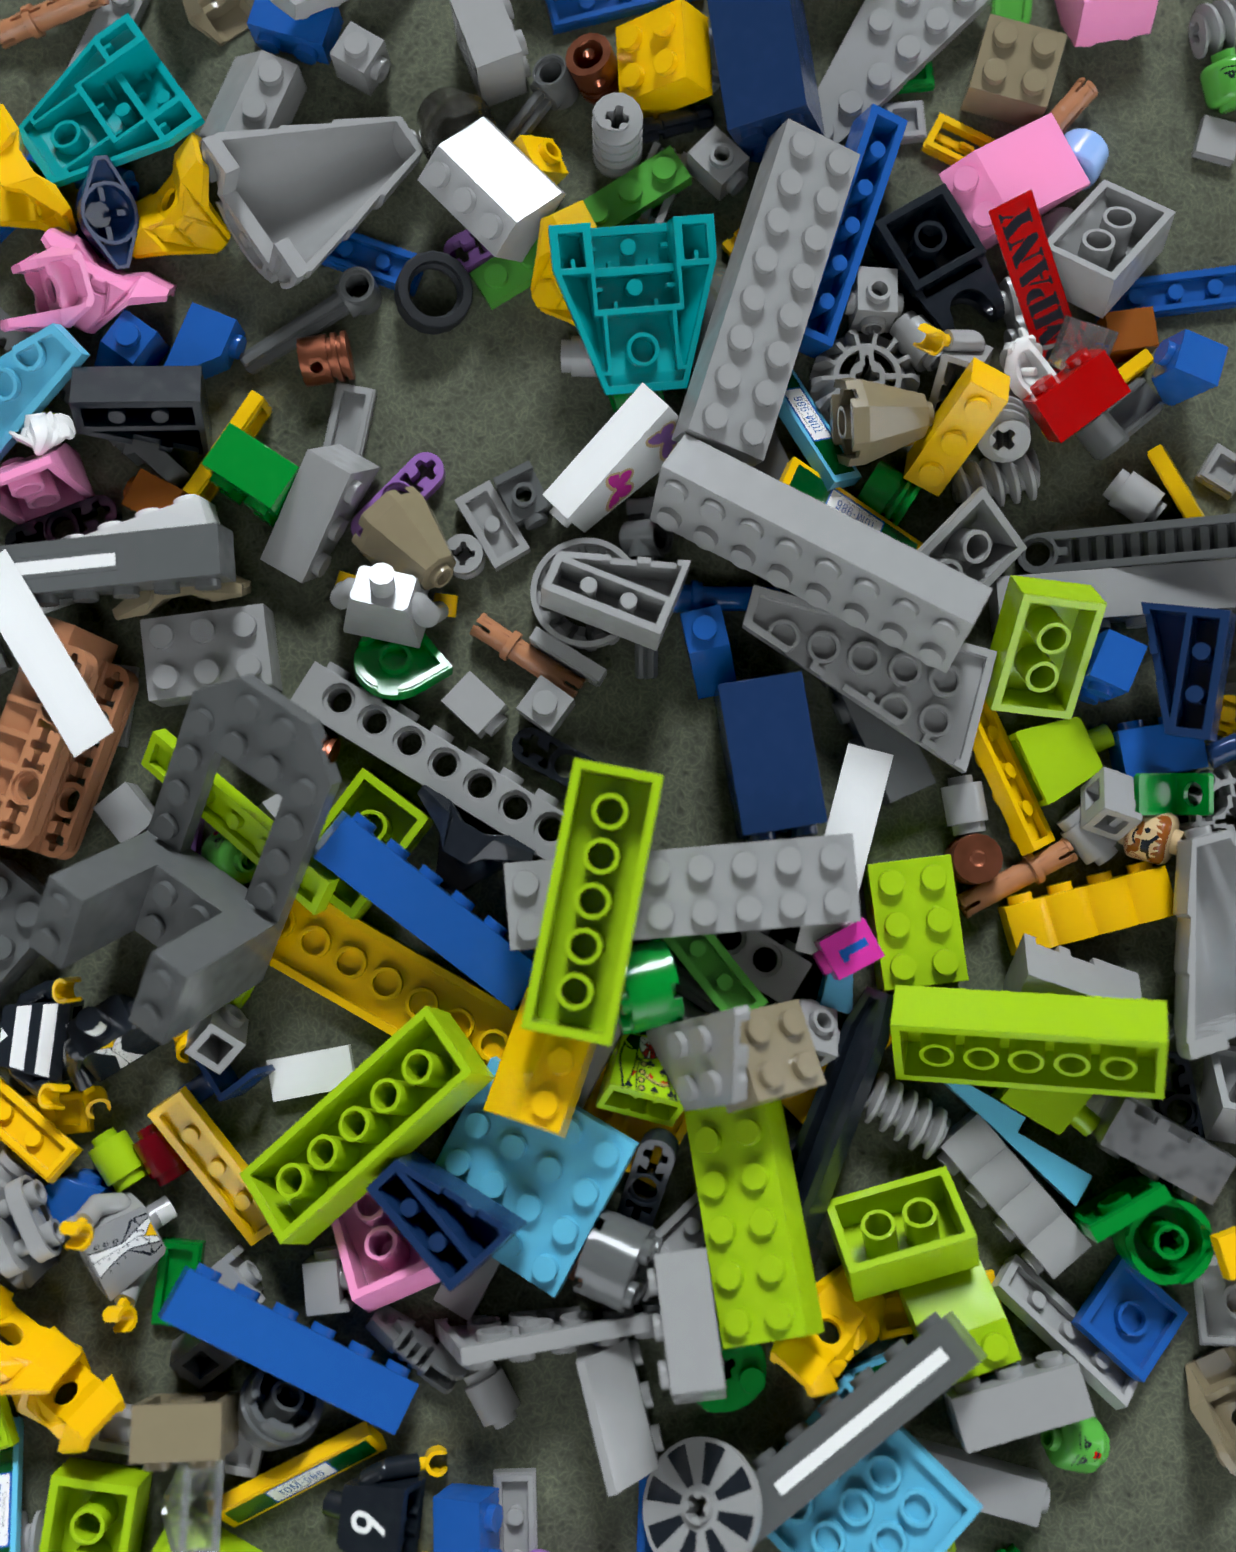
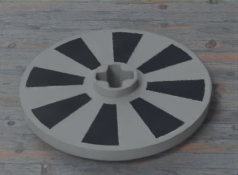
(704, 1471)

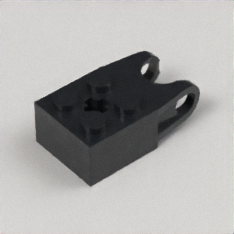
(937, 259)

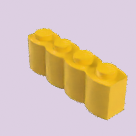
(1089, 909)

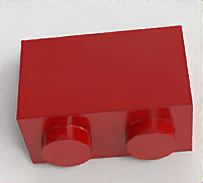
(1075, 394)

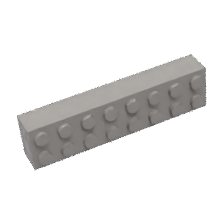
(767, 293)
(817, 553)
(715, 889)

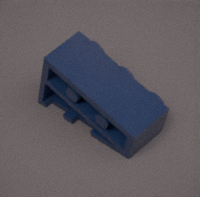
(1190, 665)
(443, 1217)

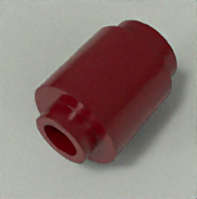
(158, 1156)

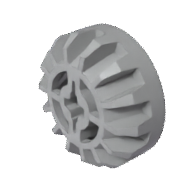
(828, 365)
(555, 623)

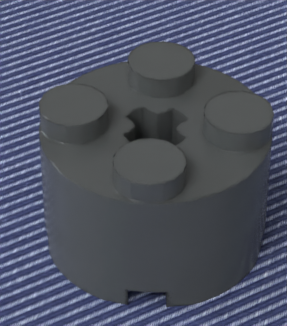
(616, 1261)

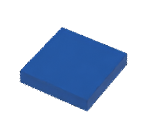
(1129, 1319)

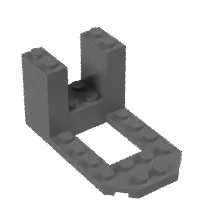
(206, 925)

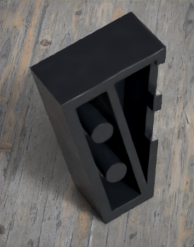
(143, 404)

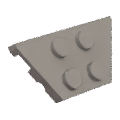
(705, 1058)

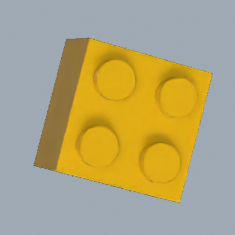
(665, 58)

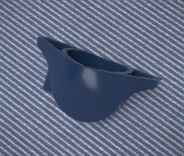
(108, 212)

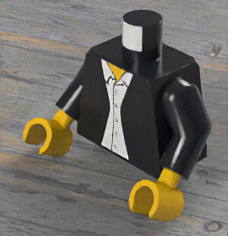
(105, 1043)

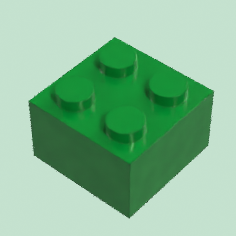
(250, 473)

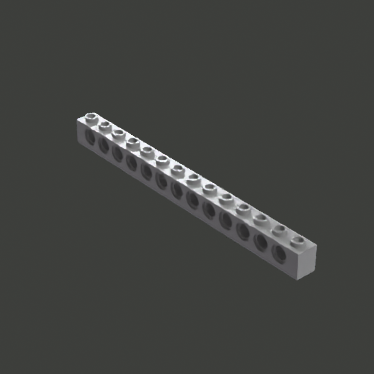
(317, 697)

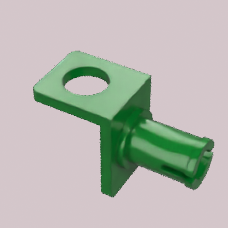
(1169, 793)

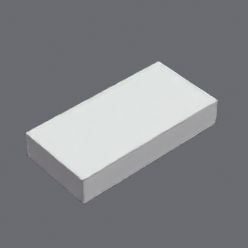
(310, 1072)

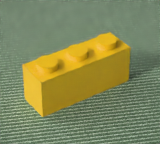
(957, 426)

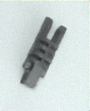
(416, 1348)

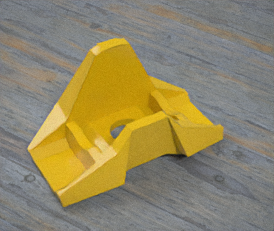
(25, 196)
(180, 214)
(544, 286)
(38, 1353)
(817, 1362)
(82, 1416)

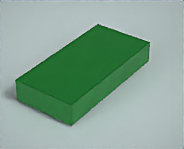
(177, 1255)

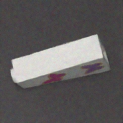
(615, 461)

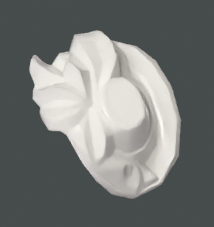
(1024, 363)
(45, 431)

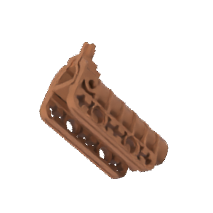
(38, 765)

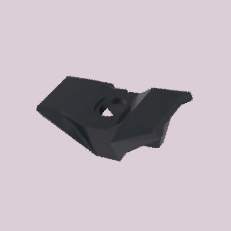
(465, 852)

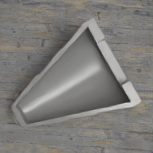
(305, 187)
(1205, 942)

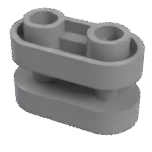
(26, 1227)

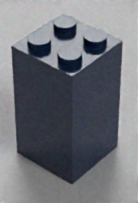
(764, 69)
(770, 757)

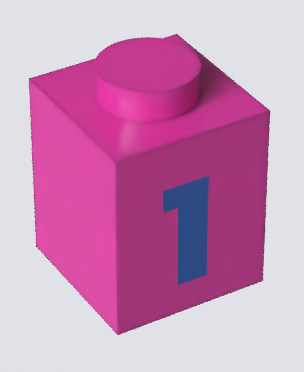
(847, 950)

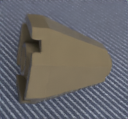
(876, 419)
(407, 537)

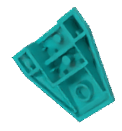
(108, 103)
(637, 296)

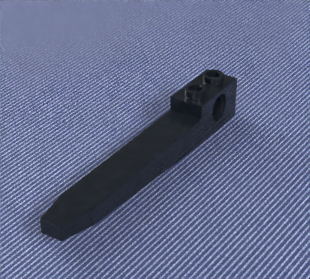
(838, 1108)

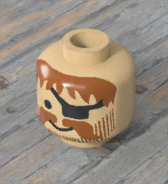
(1153, 839)

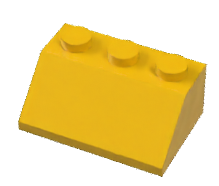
(539, 1078)

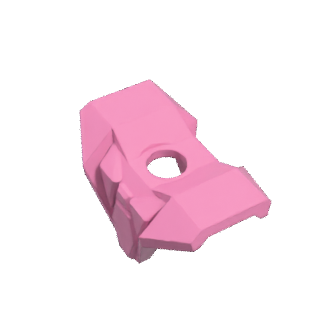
(111, 287)
(59, 288)

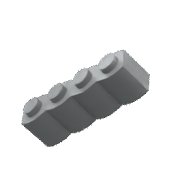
(1013, 1195)

